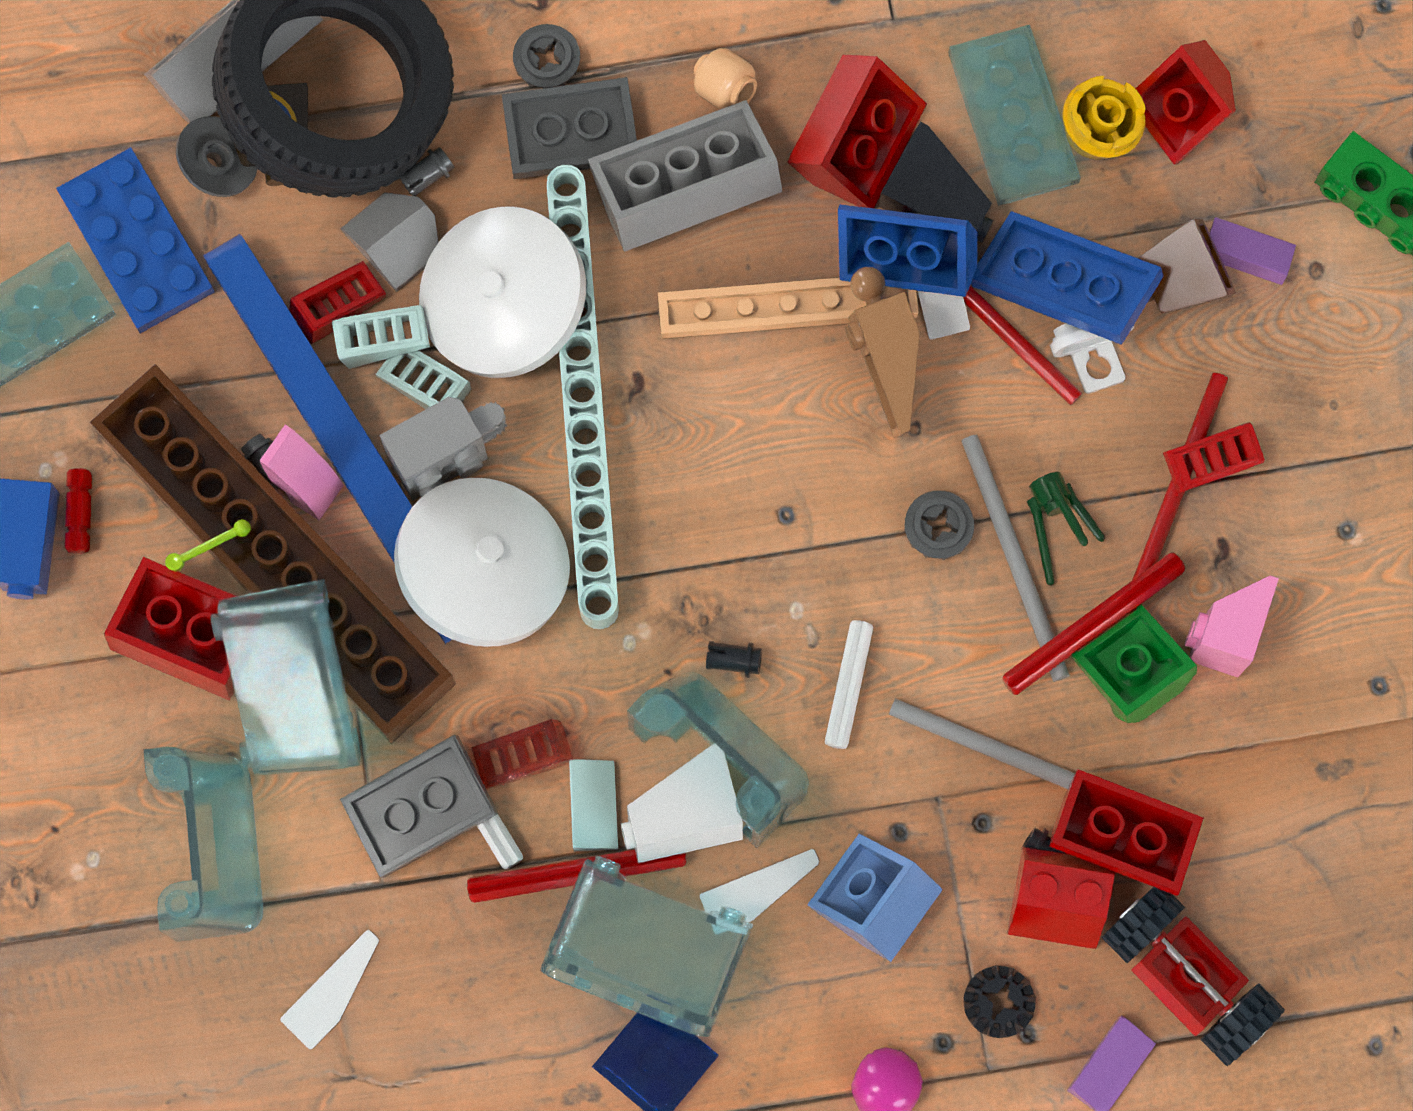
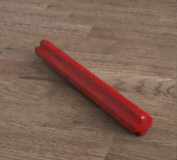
(1093, 623)
(559, 875)

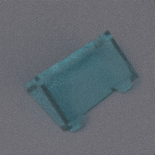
(287, 680)
(774, 778)
(222, 845)
(646, 949)

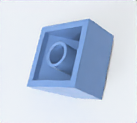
(875, 896)

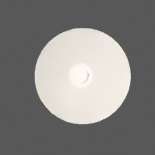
(502, 292)
(481, 562)

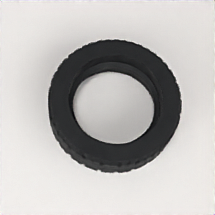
(312, 160)

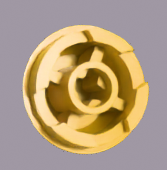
(1103, 118)

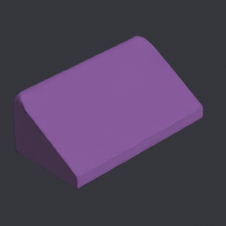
(1252, 251)
(1111, 1065)

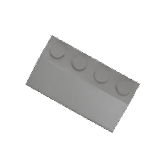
(686, 175)

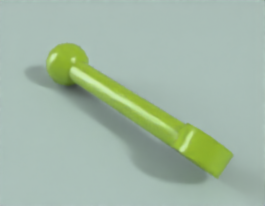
(176, 562)

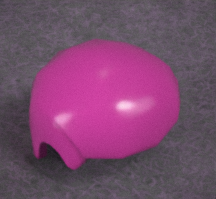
(887, 1081)

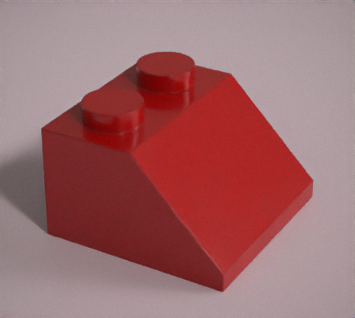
(1060, 898)

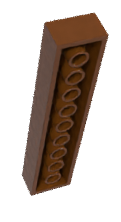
(212, 488)

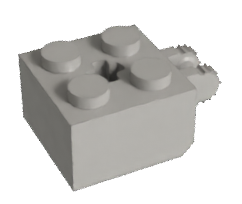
(441, 443)

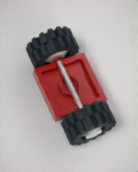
(1192, 976)

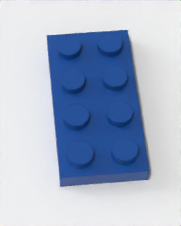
(135, 240)
(1066, 277)

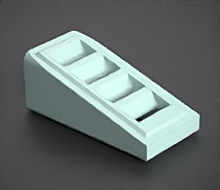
(362, 324)
(458, 385)

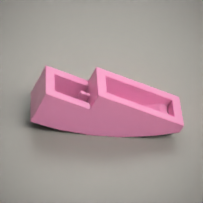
(301, 473)

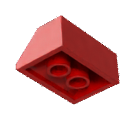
(857, 130)
(170, 629)
(1126, 832)

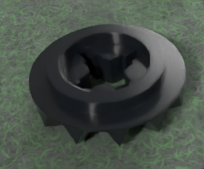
(980, 1011)

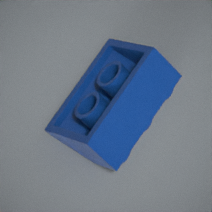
(908, 249)

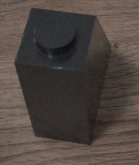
(935, 184)

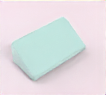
(593, 805)

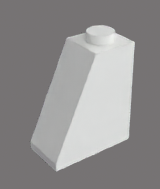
(685, 810)

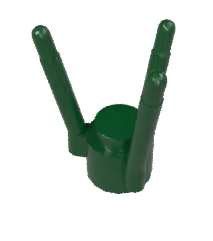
(1057, 497)

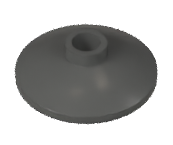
(209, 139)

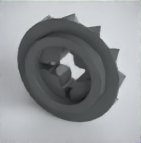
(541, 40)
(929, 507)

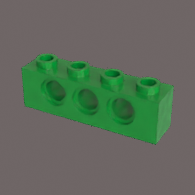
(1391, 185)

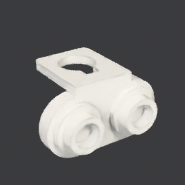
(1077, 344)

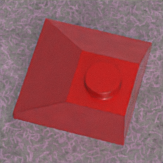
(1187, 99)

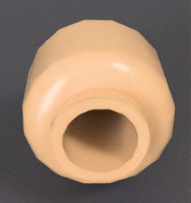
(724, 78)

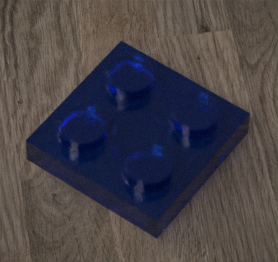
(654, 1063)

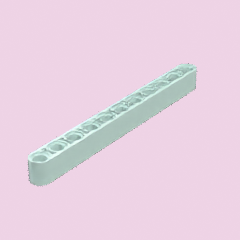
(584, 415)

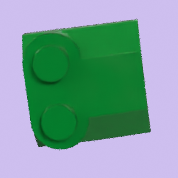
(1136, 666)

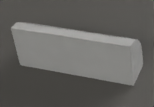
(187, 73)

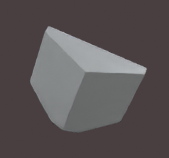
(395, 236)

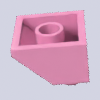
(1231, 628)

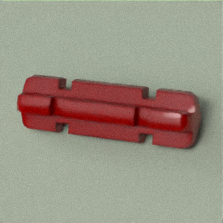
(78, 511)

